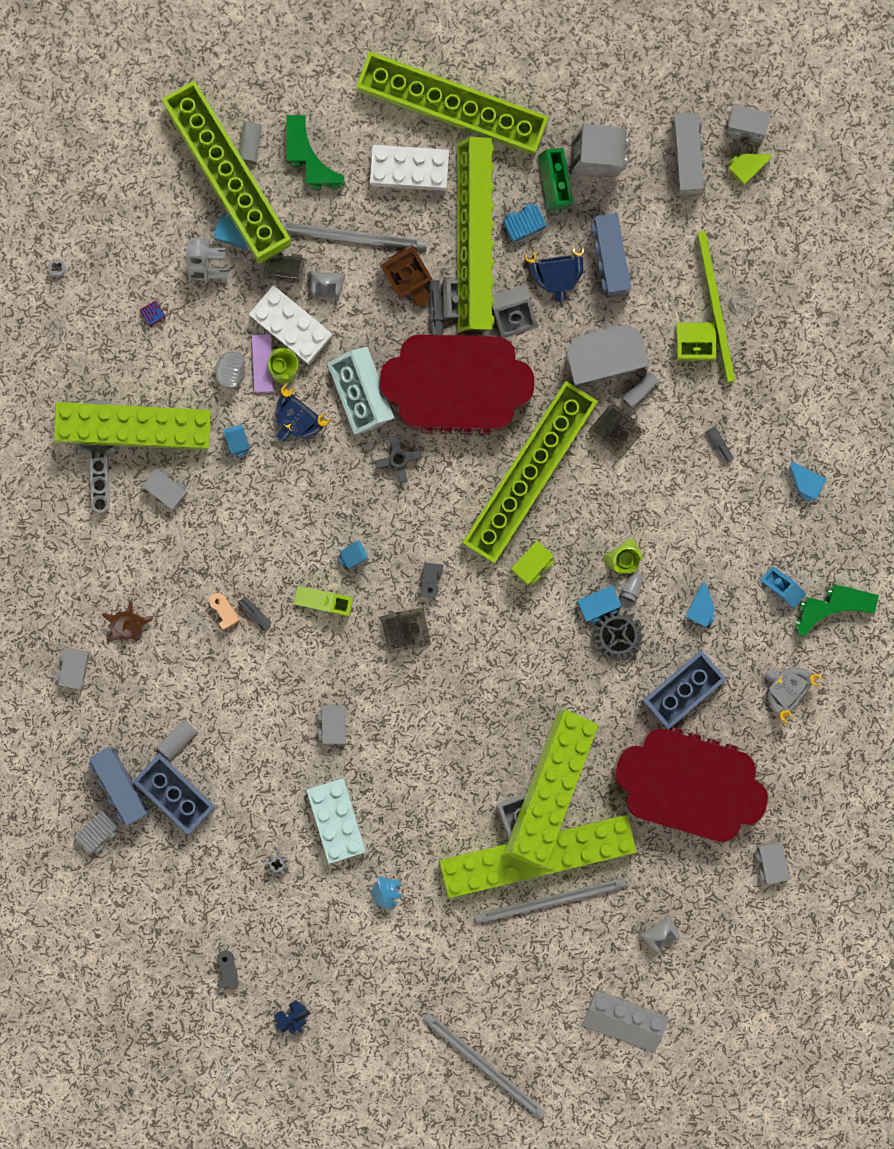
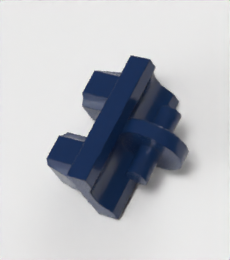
(294, 1021)

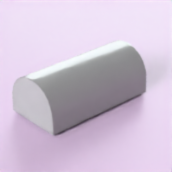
(250, 141)
(450, 299)
(641, 390)
(177, 739)

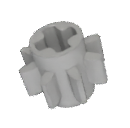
(272, 867)

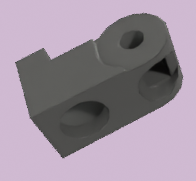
(429, 582)
(228, 968)

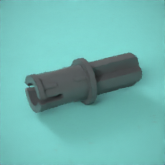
(719, 444)
(254, 613)

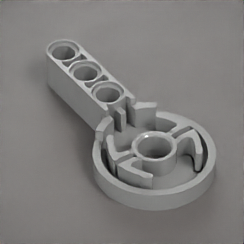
(96, 454)

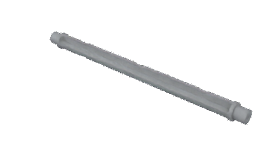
(354, 236)
(551, 900)
(484, 1065)

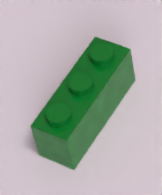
(555, 179)

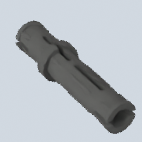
(435, 307)

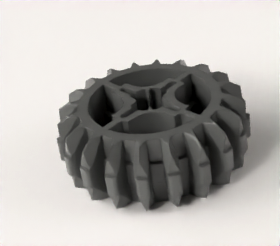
(628, 621)

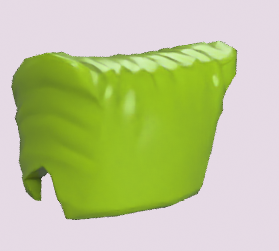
(283, 365)
(624, 558)

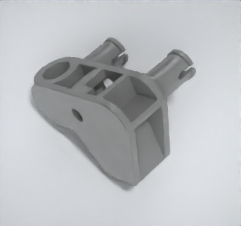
(198, 260)

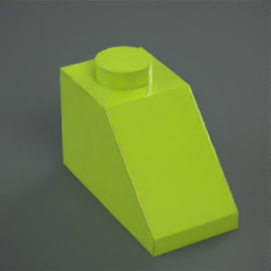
(747, 166)

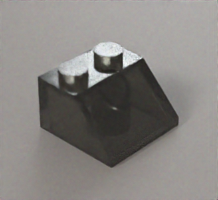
(285, 268)
(615, 431)
(406, 630)

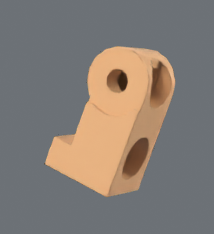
(225, 610)

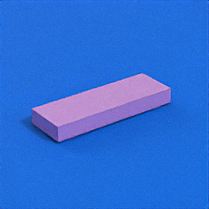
(261, 350)

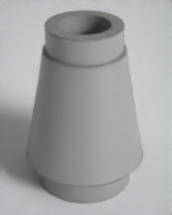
(632, 588)

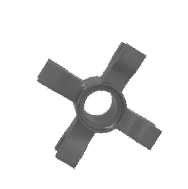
(415, 455)

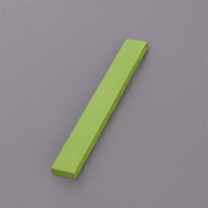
(716, 307)

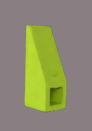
(323, 601)

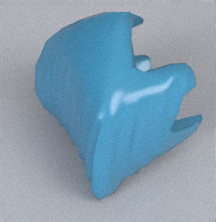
(385, 891)

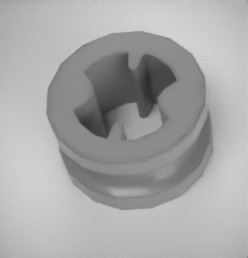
(57, 262)

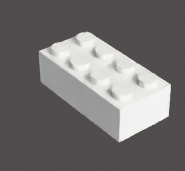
(409, 167)
(291, 325)

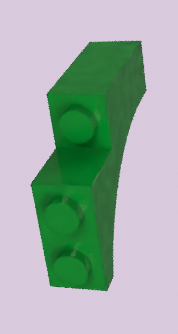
(300, 153)
(840, 599)

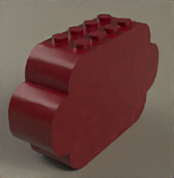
(457, 383)
(691, 784)

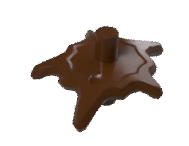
(126, 624)

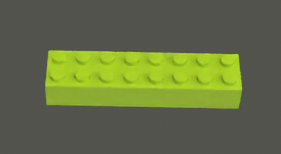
(132, 426)
(551, 789)

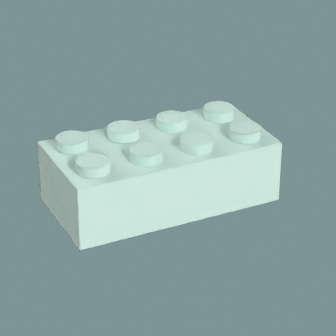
(360, 390)
(336, 820)

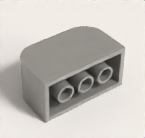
(599, 151)
(606, 355)

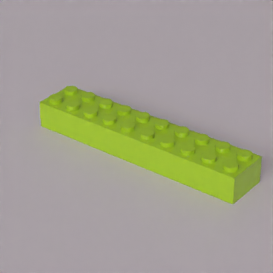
(452, 103)
(226, 172)
(475, 235)
(530, 472)
(572, 849)

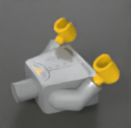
(788, 688)

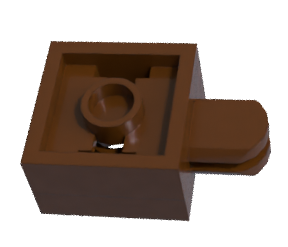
(407, 275)

